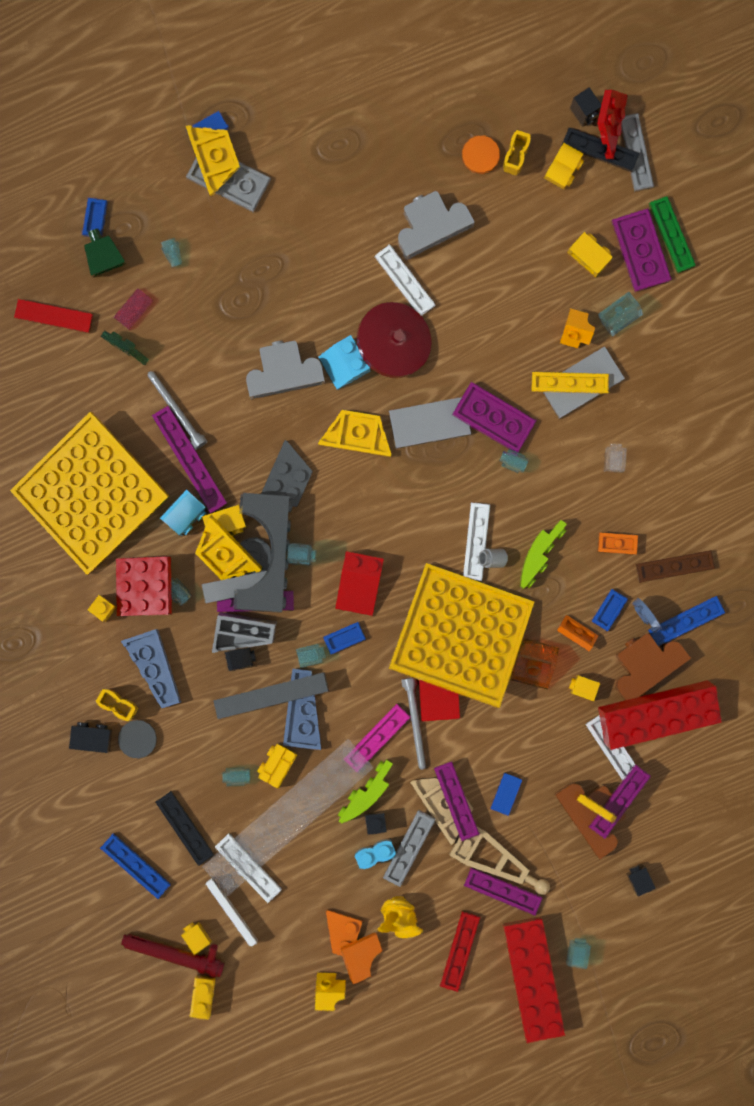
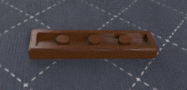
(675, 566)

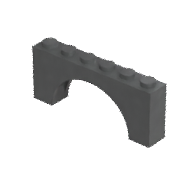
(272, 514)

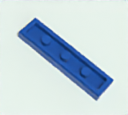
(687, 620)
(135, 866)

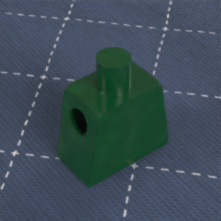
(102, 254)

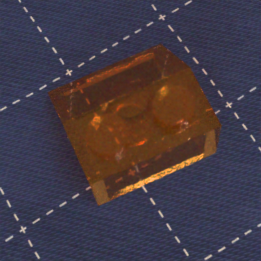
(535, 663)

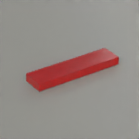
(53, 316)
(459, 951)

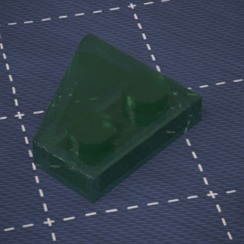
(127, 347)

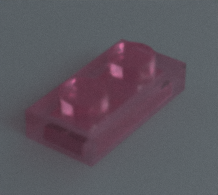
(133, 309)

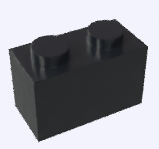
(586, 107)
(90, 738)

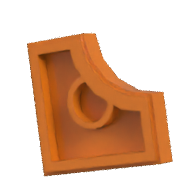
(359, 957)

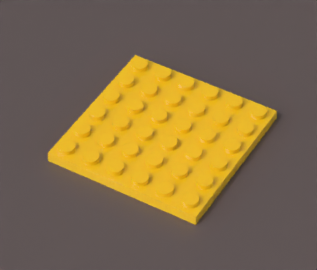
(89, 493)
(462, 635)

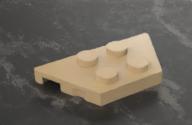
(433, 798)

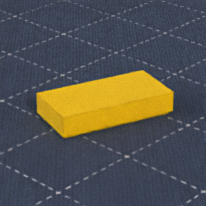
(596, 808)

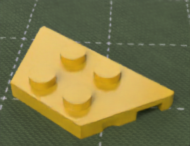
(214, 156)
(357, 433)
(223, 552)

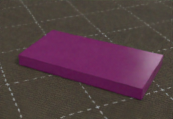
(641, 250)
(494, 417)

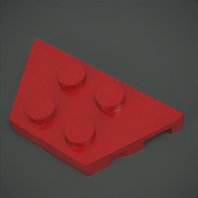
(610, 119)

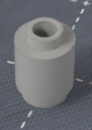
(493, 558)

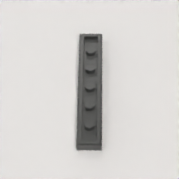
(271, 695)

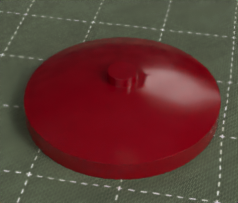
(394, 340)

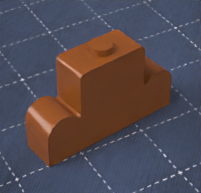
(647, 664)
(584, 816)

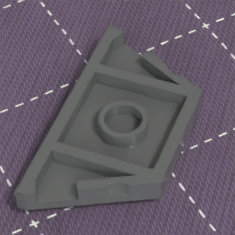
(288, 475)

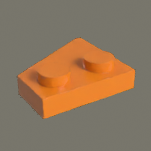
(342, 930)

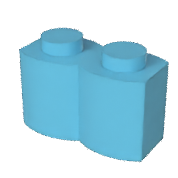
(370, 855)

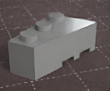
(242, 631)

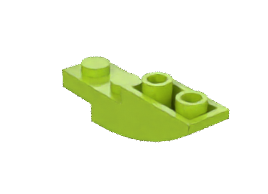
(535, 560)
(362, 800)

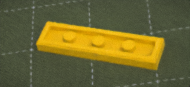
(570, 382)

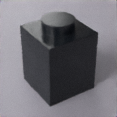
(375, 823)
(640, 880)

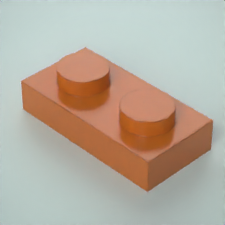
(617, 543)
(577, 633)

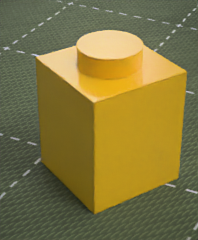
(102, 608)
(584, 687)
(195, 937)

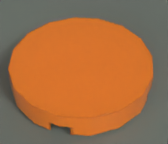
(480, 154)

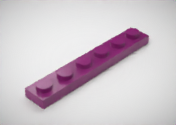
(189, 459)

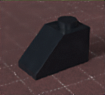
(240, 658)

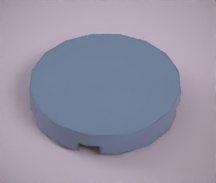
(646, 615)

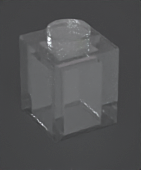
(615, 458)

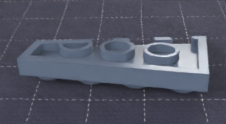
(153, 664)
(302, 719)

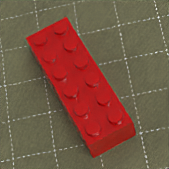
(659, 714)
(533, 979)

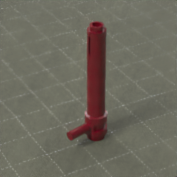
(203, 964)

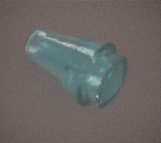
(172, 252)

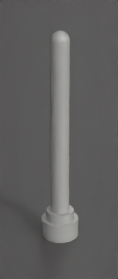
(197, 439)
(409, 685)

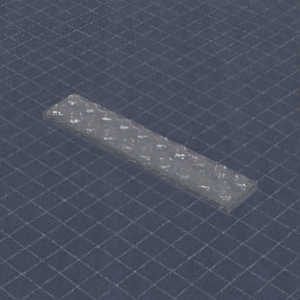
(287, 817)

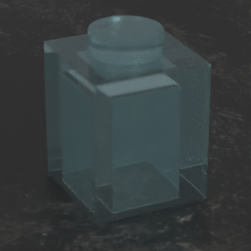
(310, 655)
(578, 953)

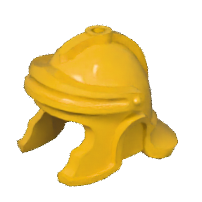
(399, 918)

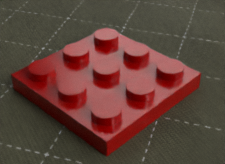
(143, 586)

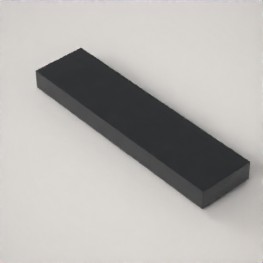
(593, 147)
(184, 828)

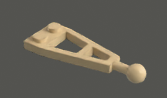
(464, 849)

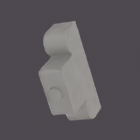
(431, 223)
(283, 371)

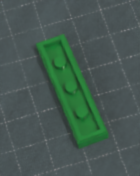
(672, 234)

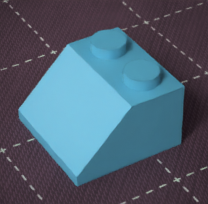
(344, 362)
(184, 513)

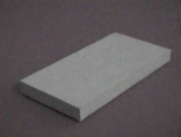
(242, 188)
(596, 363)
(427, 423)

